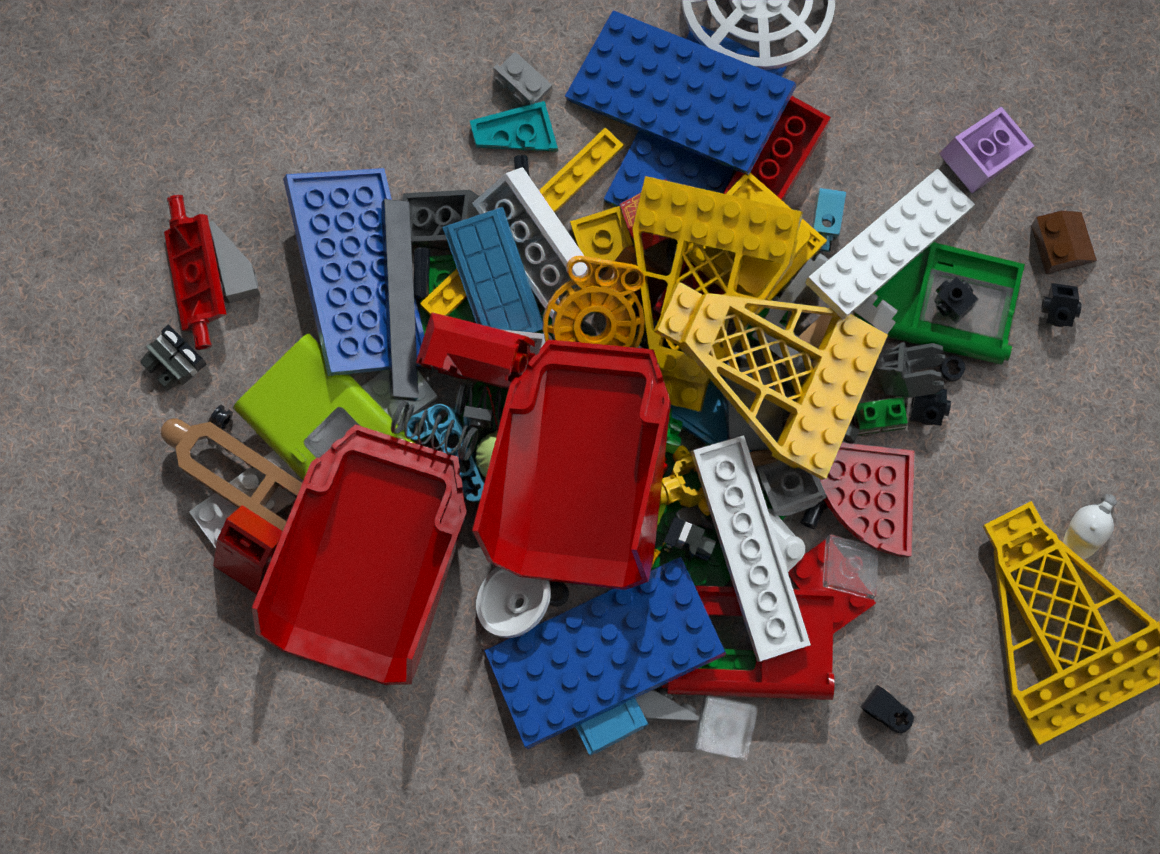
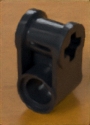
(884, 706)

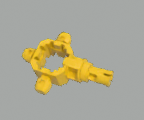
(674, 488)

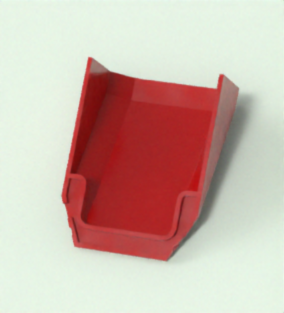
(578, 467)
(364, 557)

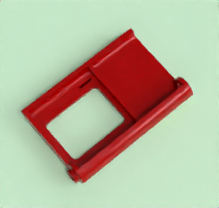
(792, 675)

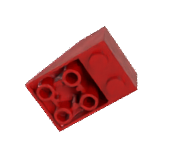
(246, 547)

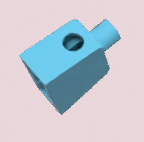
(828, 206)

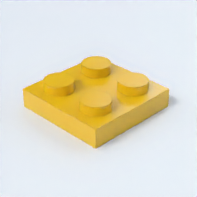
(602, 234)

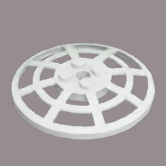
(760, 12)

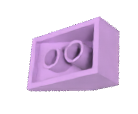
(986, 149)

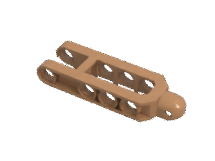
(183, 438)

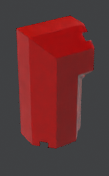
(474, 351)

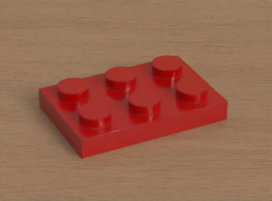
(809, 576)

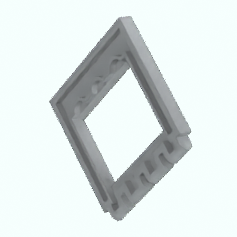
(878, 316)

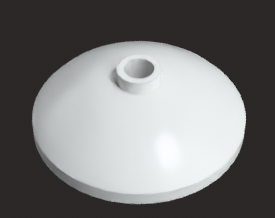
(500, 603)

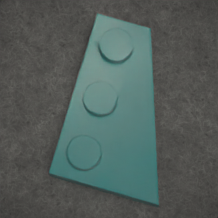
(516, 129)

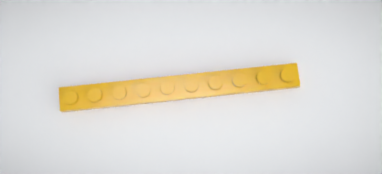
(555, 192)

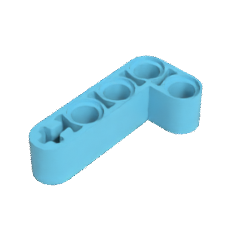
(440, 433)

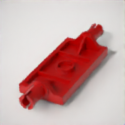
(193, 271)

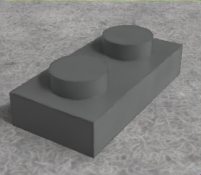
(480, 419)

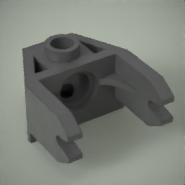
(896, 369)

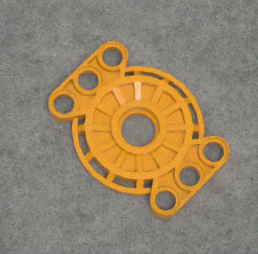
(597, 296)

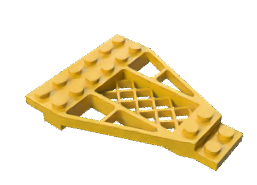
(713, 222)
(832, 380)
(1085, 686)

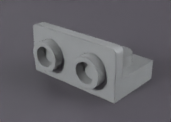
(522, 80)

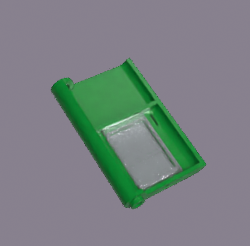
(979, 333)

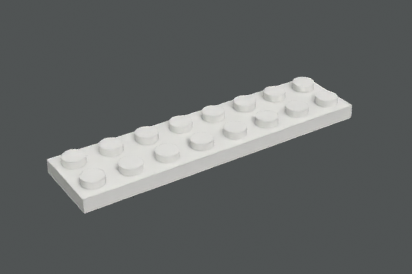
(889, 244)
(750, 548)

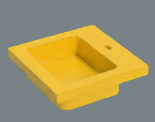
(755, 272)

